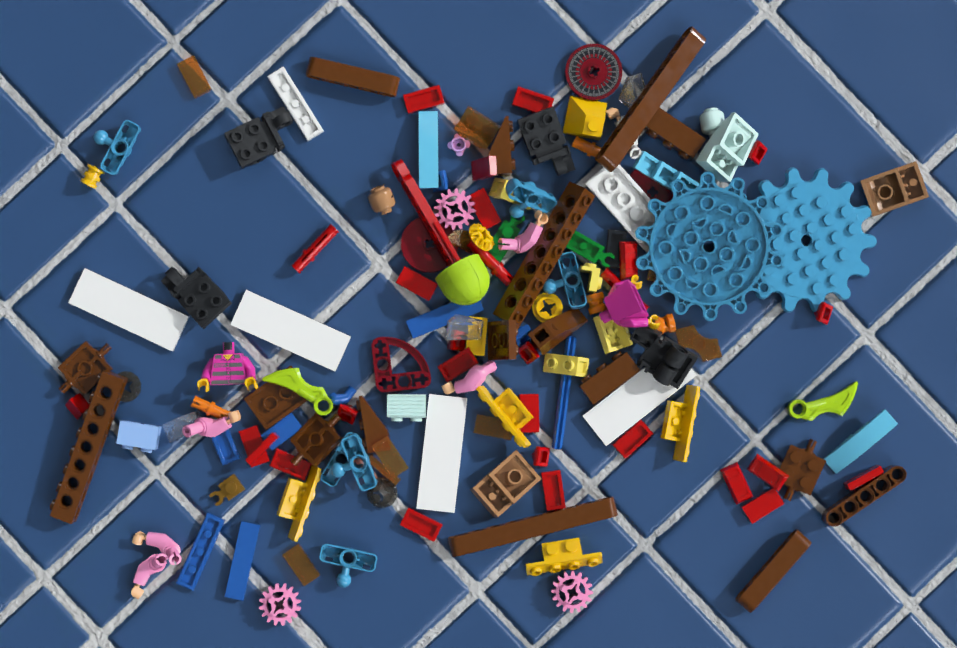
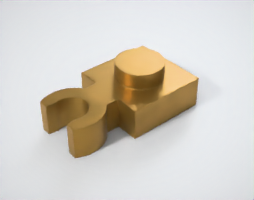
(229, 488)

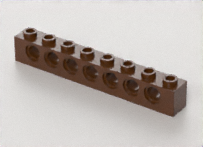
(544, 254)
(59, 508)

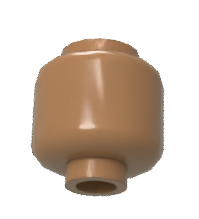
(381, 199)

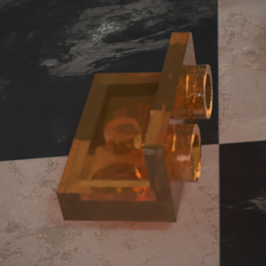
(477, 128)

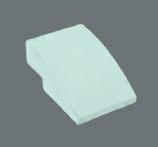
(728, 148)

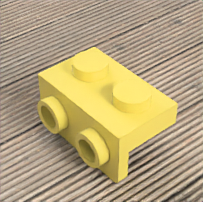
(594, 281)
(612, 335)

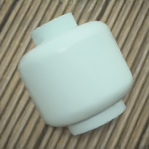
(711, 120)

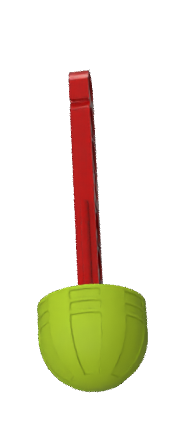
(464, 279)

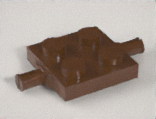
(83, 367)
(316, 439)
(802, 469)

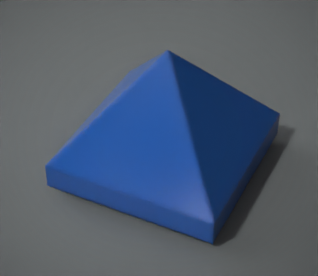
(443, 181)

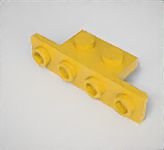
(510, 411)
(679, 422)
(297, 500)
(561, 556)

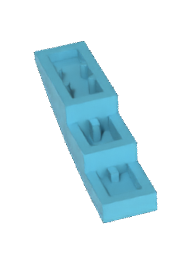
(428, 149)
(661, 172)
(860, 441)

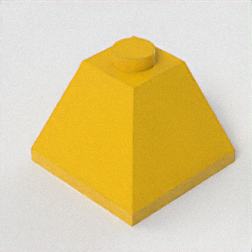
(585, 118)

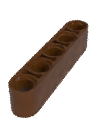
(352, 77)
(873, 495)
(773, 570)

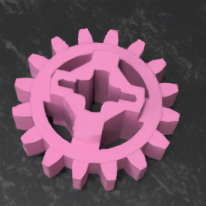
(450, 217)
(579, 595)
(287, 609)

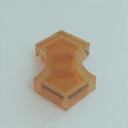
(690, 338)

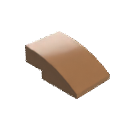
(894, 188)
(505, 484)

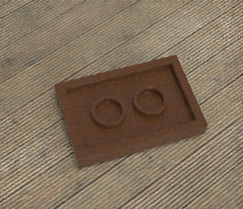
(502, 340)
(273, 403)

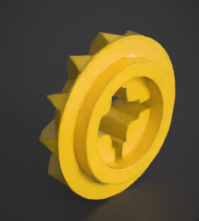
(481, 237)
(549, 299)

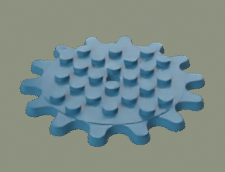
(834, 235)
(739, 241)

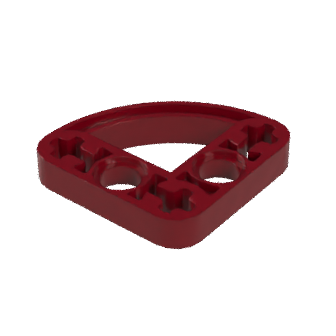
(387, 373)

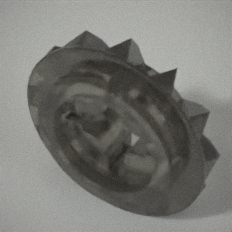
(135, 387)
(388, 499)

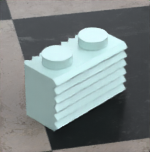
(406, 406)

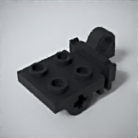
(258, 138)
(545, 139)
(197, 295)
(664, 357)

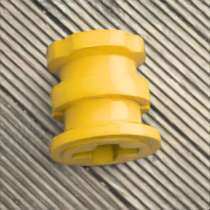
(92, 176)

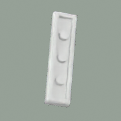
(295, 103)

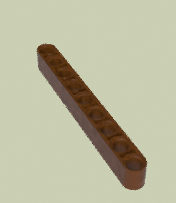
(650, 99)
(532, 526)

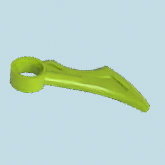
(293, 380)
(835, 403)

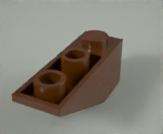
(502, 149)
(556, 330)
(371, 424)

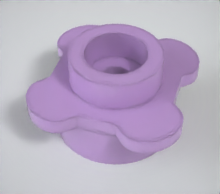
(453, 144)

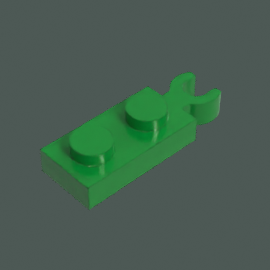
(508, 231)
(588, 249)

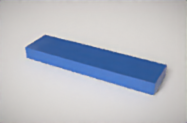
(438, 317)
(200, 551)
(242, 560)

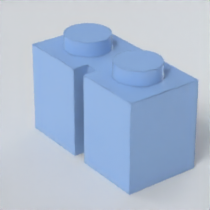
(138, 435)

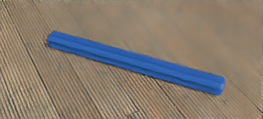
(563, 398)

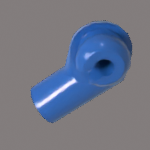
(344, 398)

